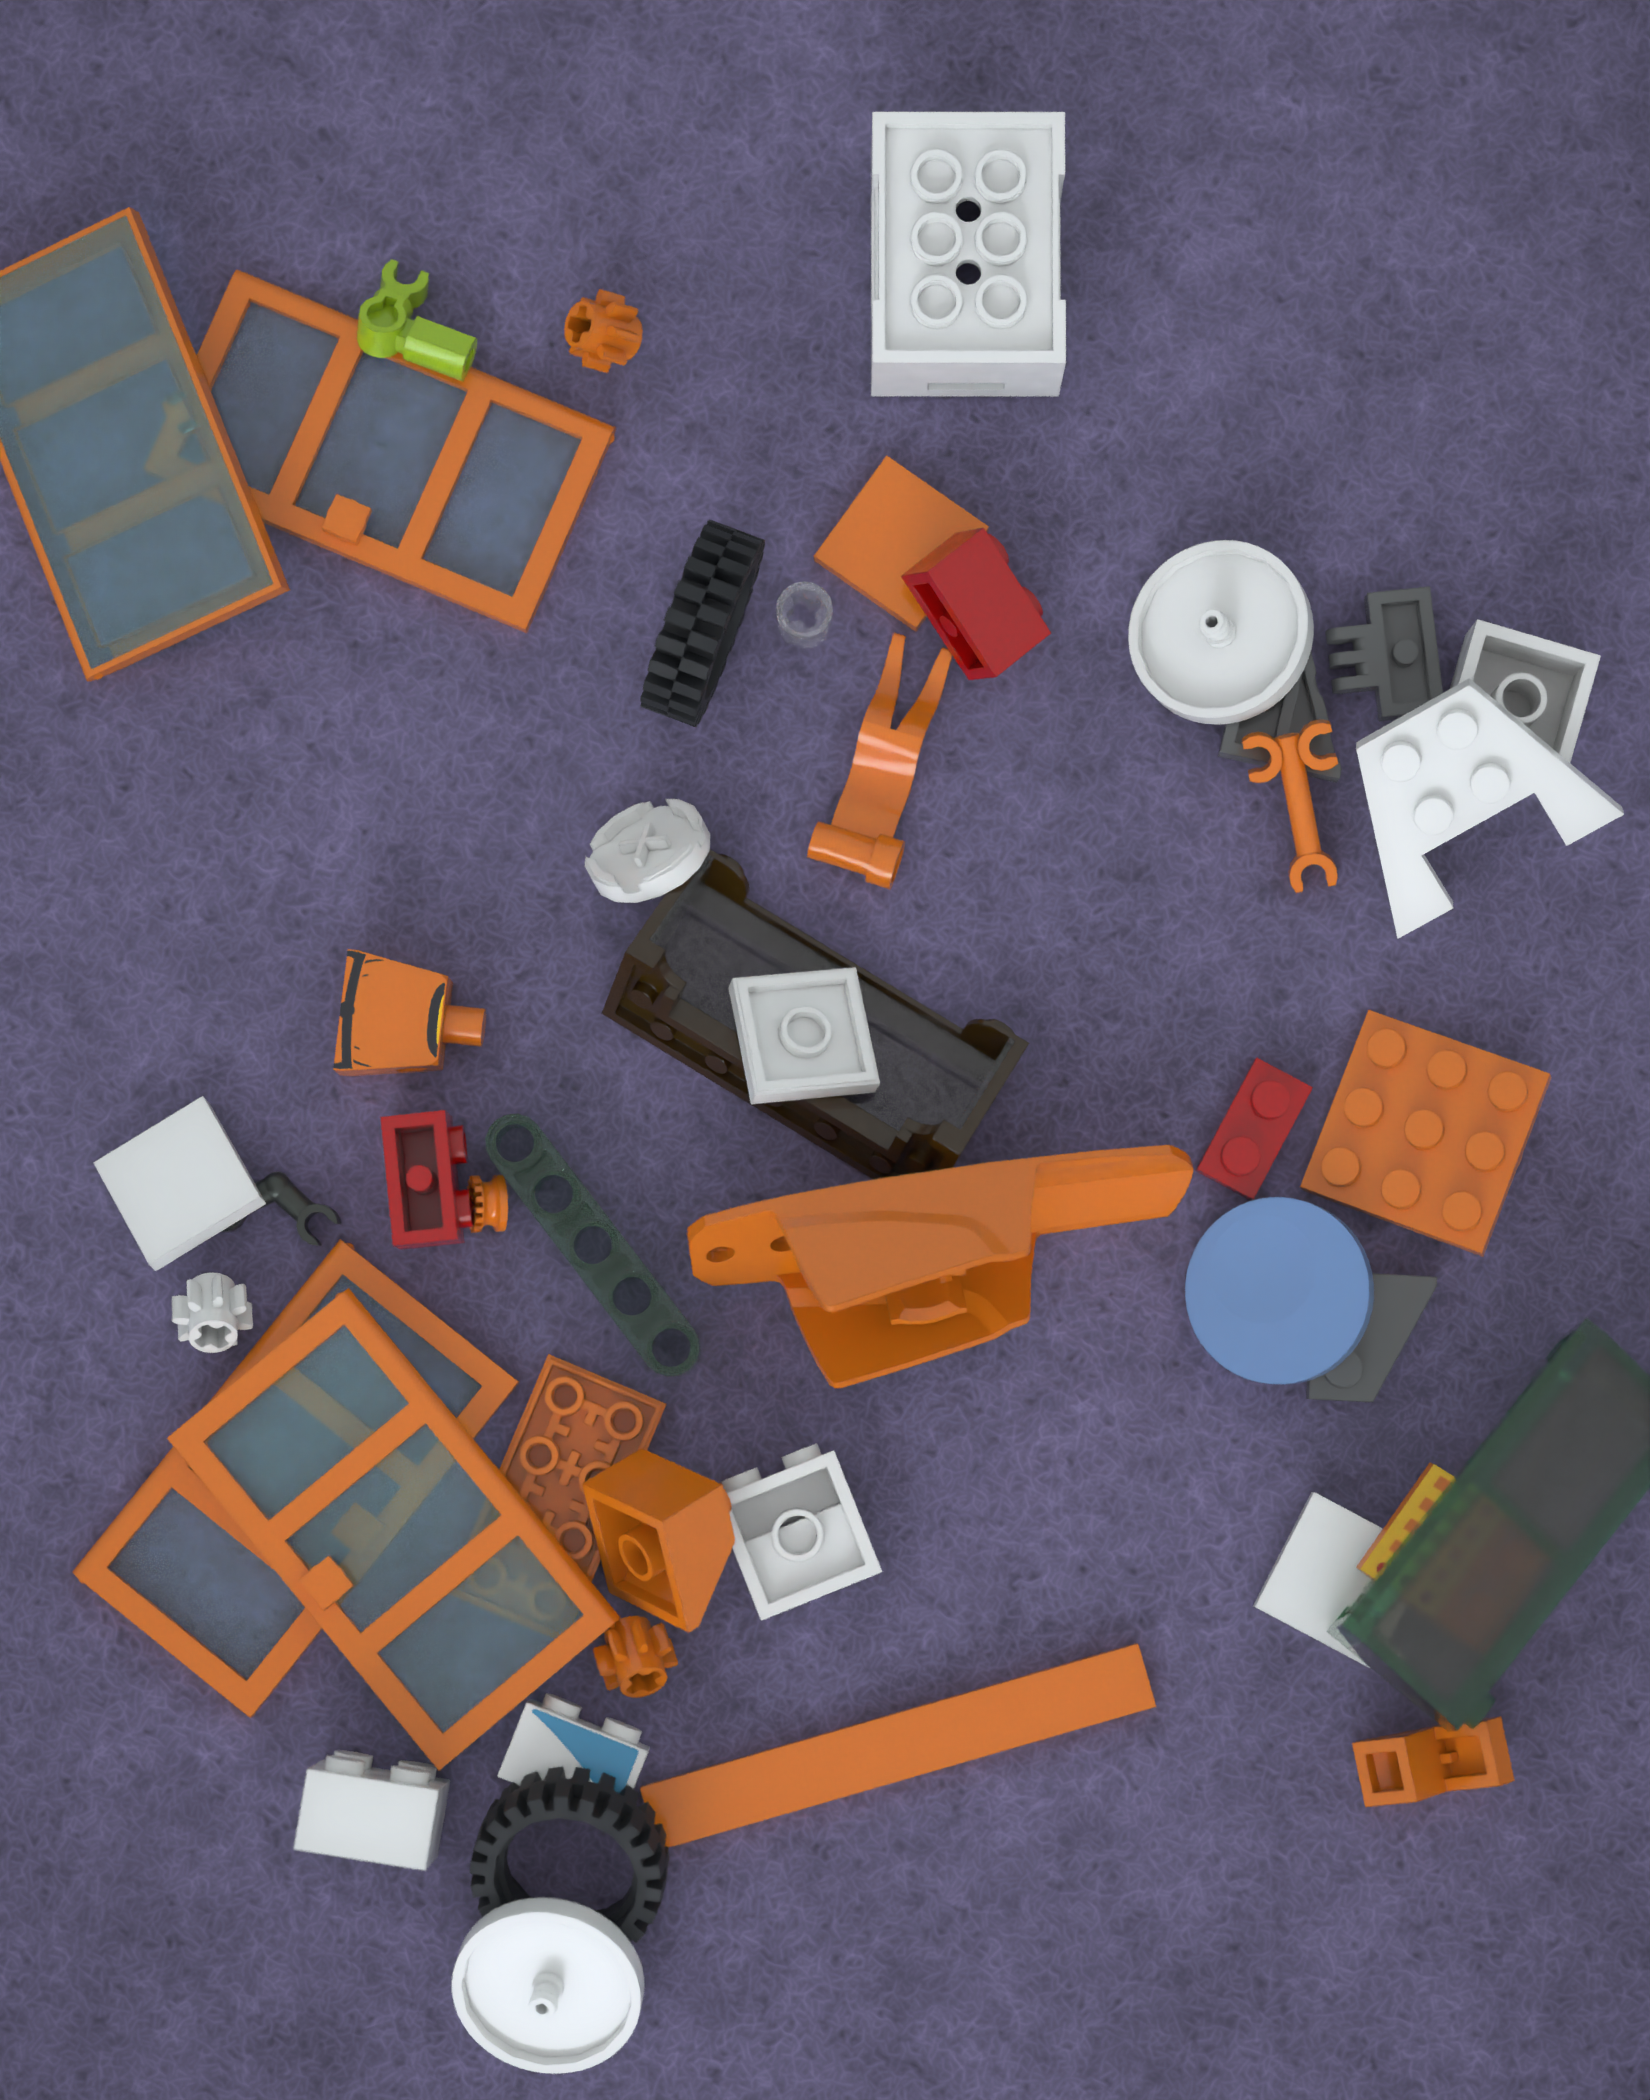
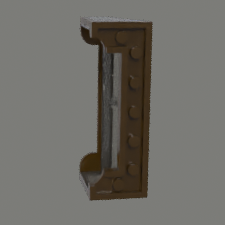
(929, 1070)

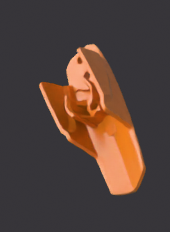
(926, 1258)

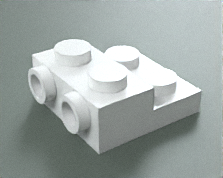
(798, 1532)

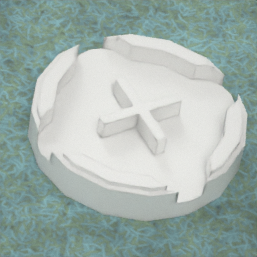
(647, 851)

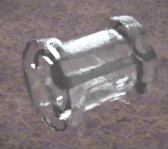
(813, 598)

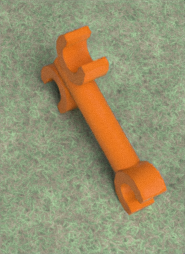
(1289, 755)

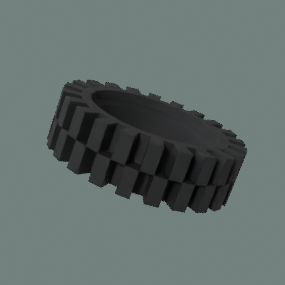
(702, 623)

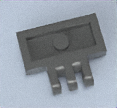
(1391, 652)

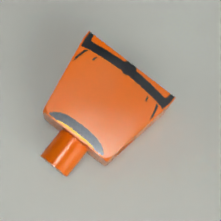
(399, 1018)

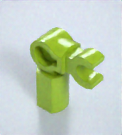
(387, 328)

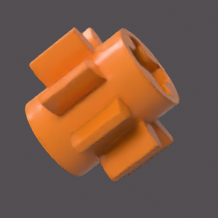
(603, 331)
(635, 1657)

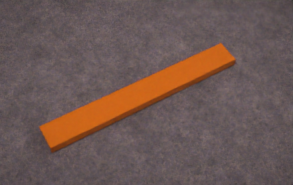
(900, 1745)

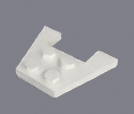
(1452, 770)

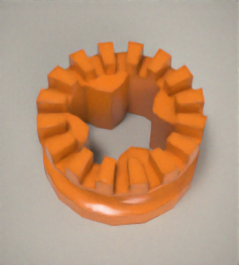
(489, 1203)

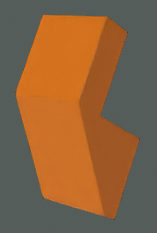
(1431, 1762)

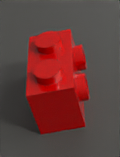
(977, 603)
(423, 1179)

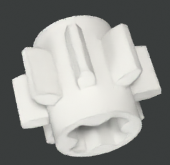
(212, 1312)

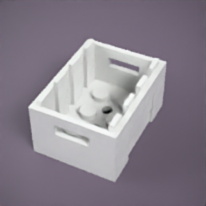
(925, 323)

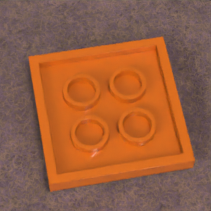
(1426, 1132)

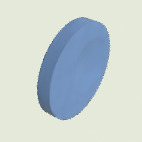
(1279, 1291)

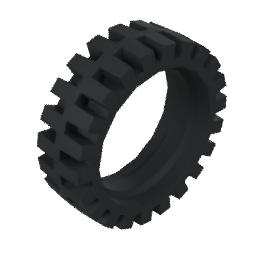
(583, 1802)

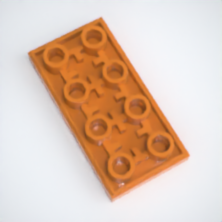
(566, 1436)

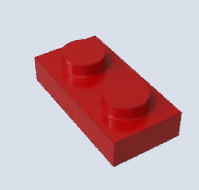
(1254, 1129)

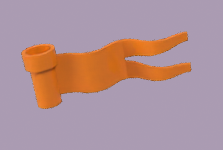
(880, 777)

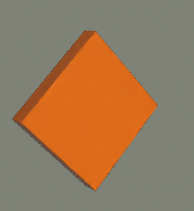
(888, 532)

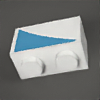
(555, 1737)

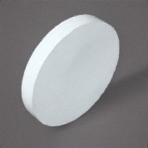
(1221, 632)
(548, 1985)

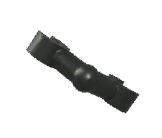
(278, 1188)

